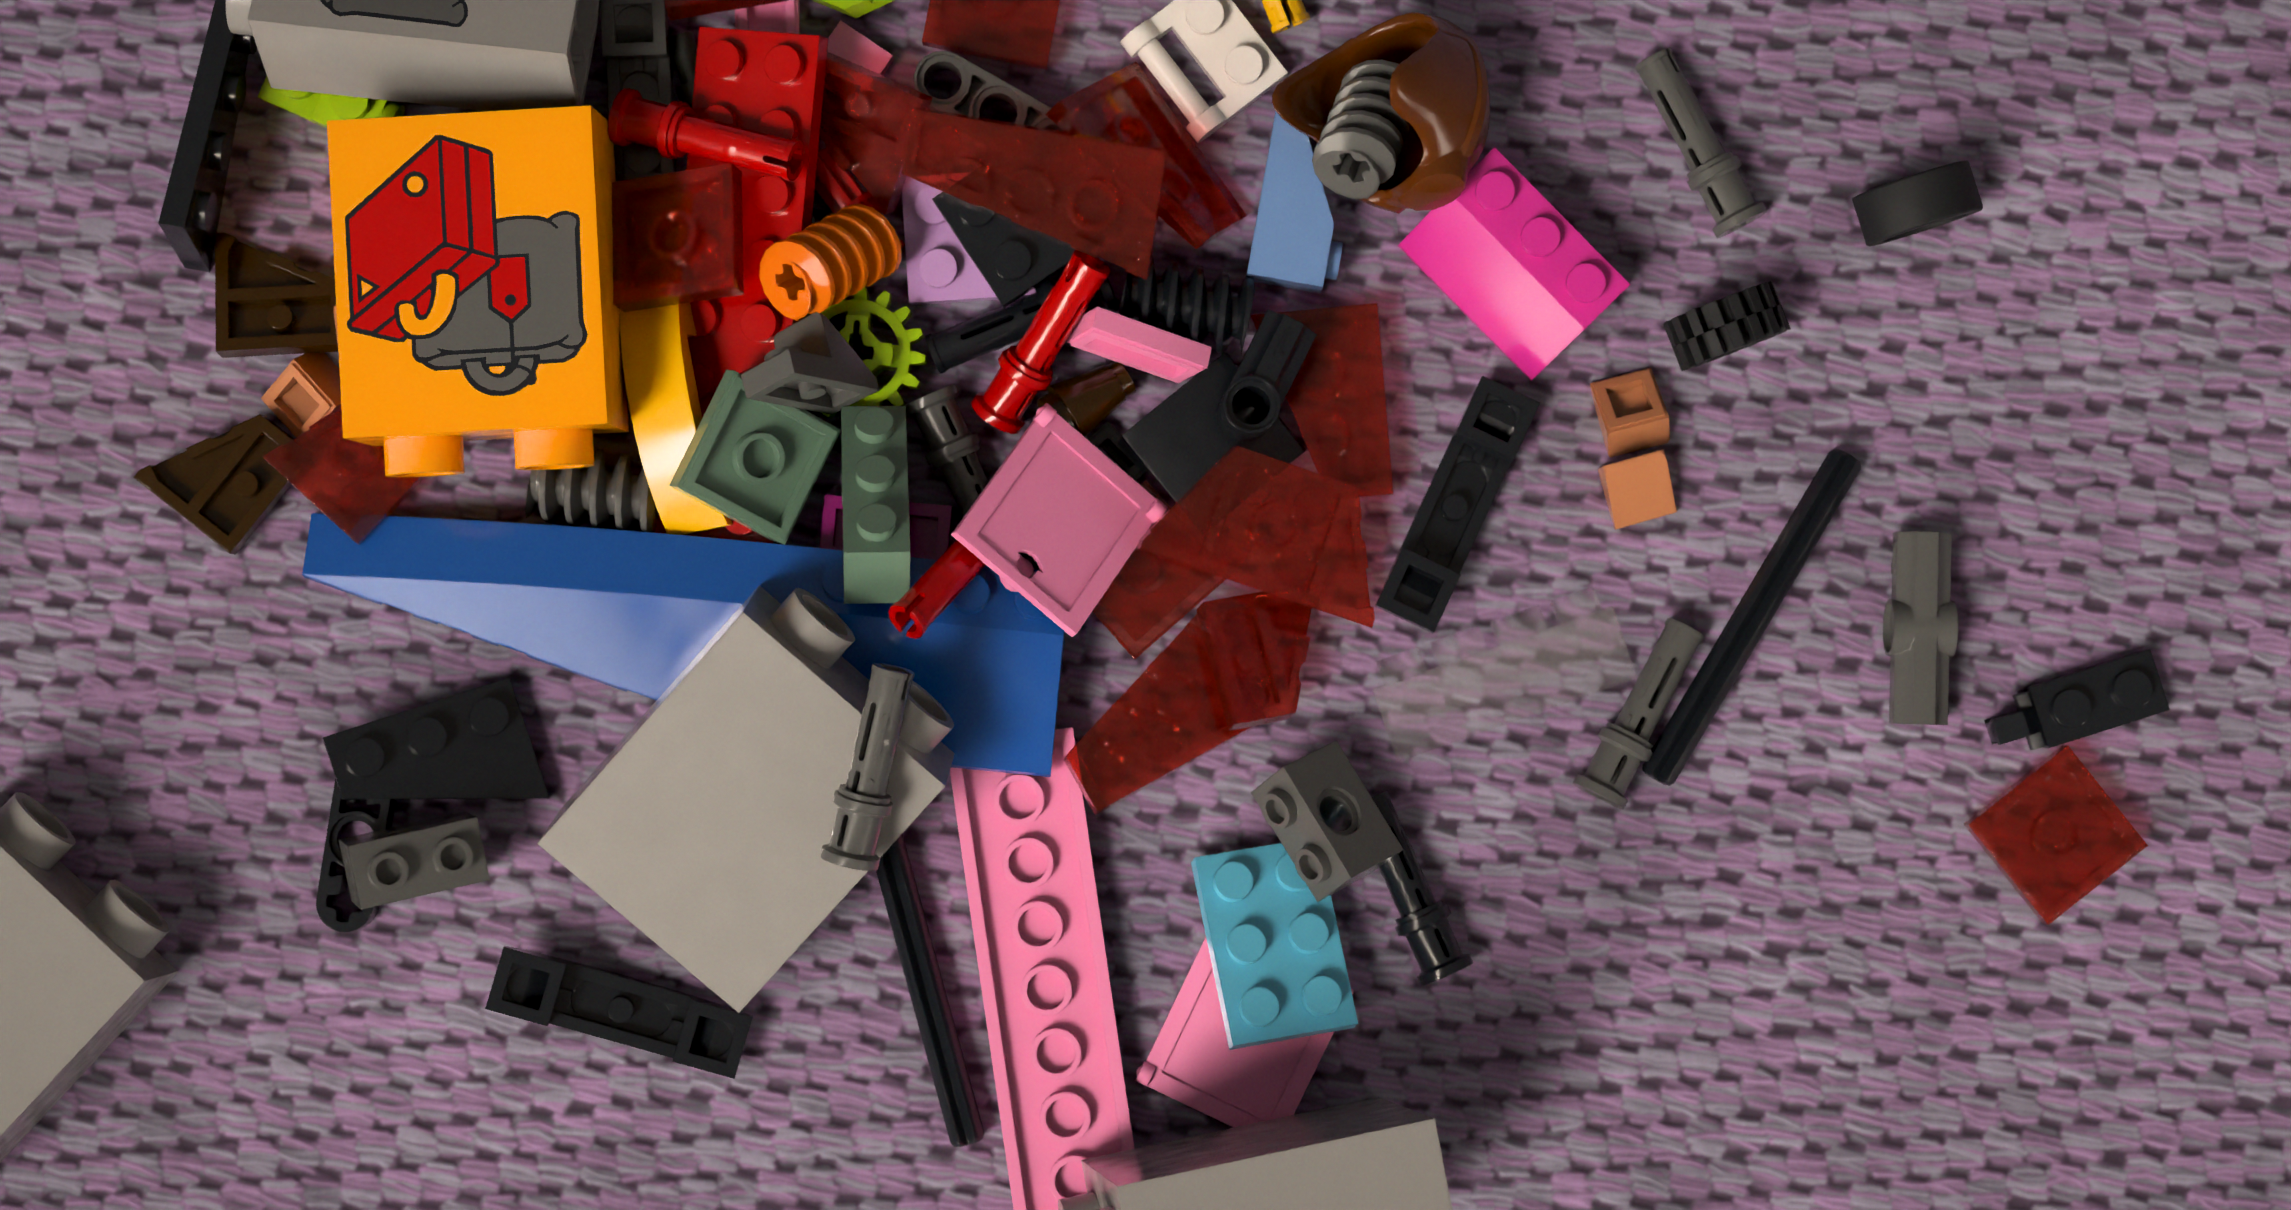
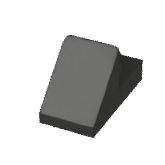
(810, 369)

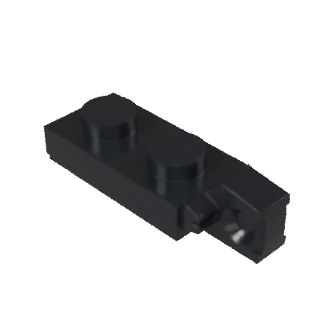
(2083, 703)

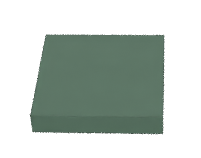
(754, 460)

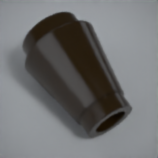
(1090, 396)

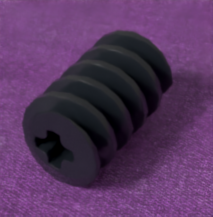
(1190, 304)

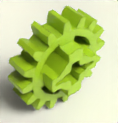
(886, 356)

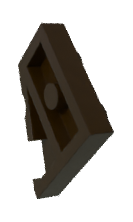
(269, 304)
(223, 481)

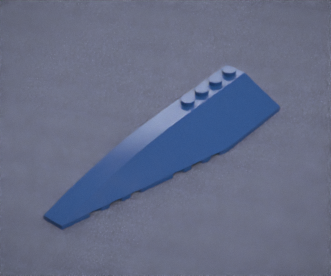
(646, 603)

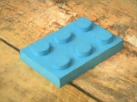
(1271, 948)

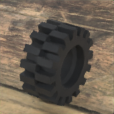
(1726, 325)

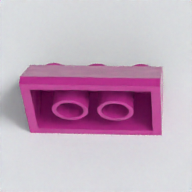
(1514, 265)

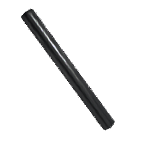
(1752, 616)
(929, 996)

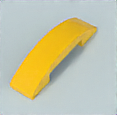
(664, 408)

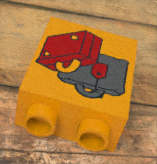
(476, 286)

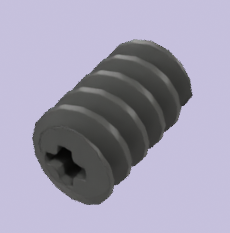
(1361, 133)
(594, 491)

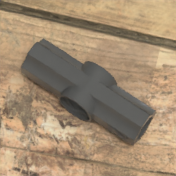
(1920, 628)

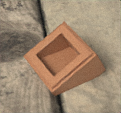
(305, 392)
(1631, 412)
(1638, 489)

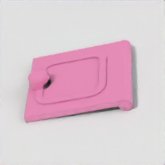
(1064, 510)
(1235, 1085)

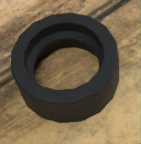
(1917, 203)

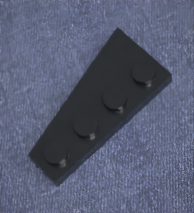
(205, 144)

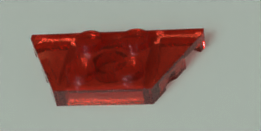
(1272, 532)

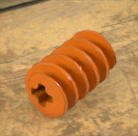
(829, 261)

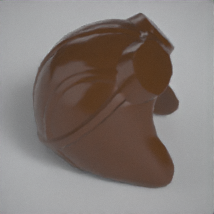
(1434, 87)

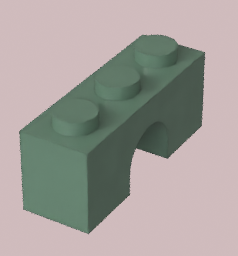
(875, 504)

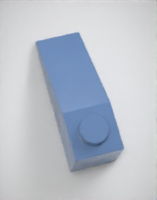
(1293, 218)

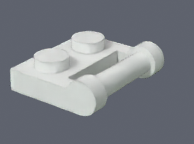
(1224, 49)

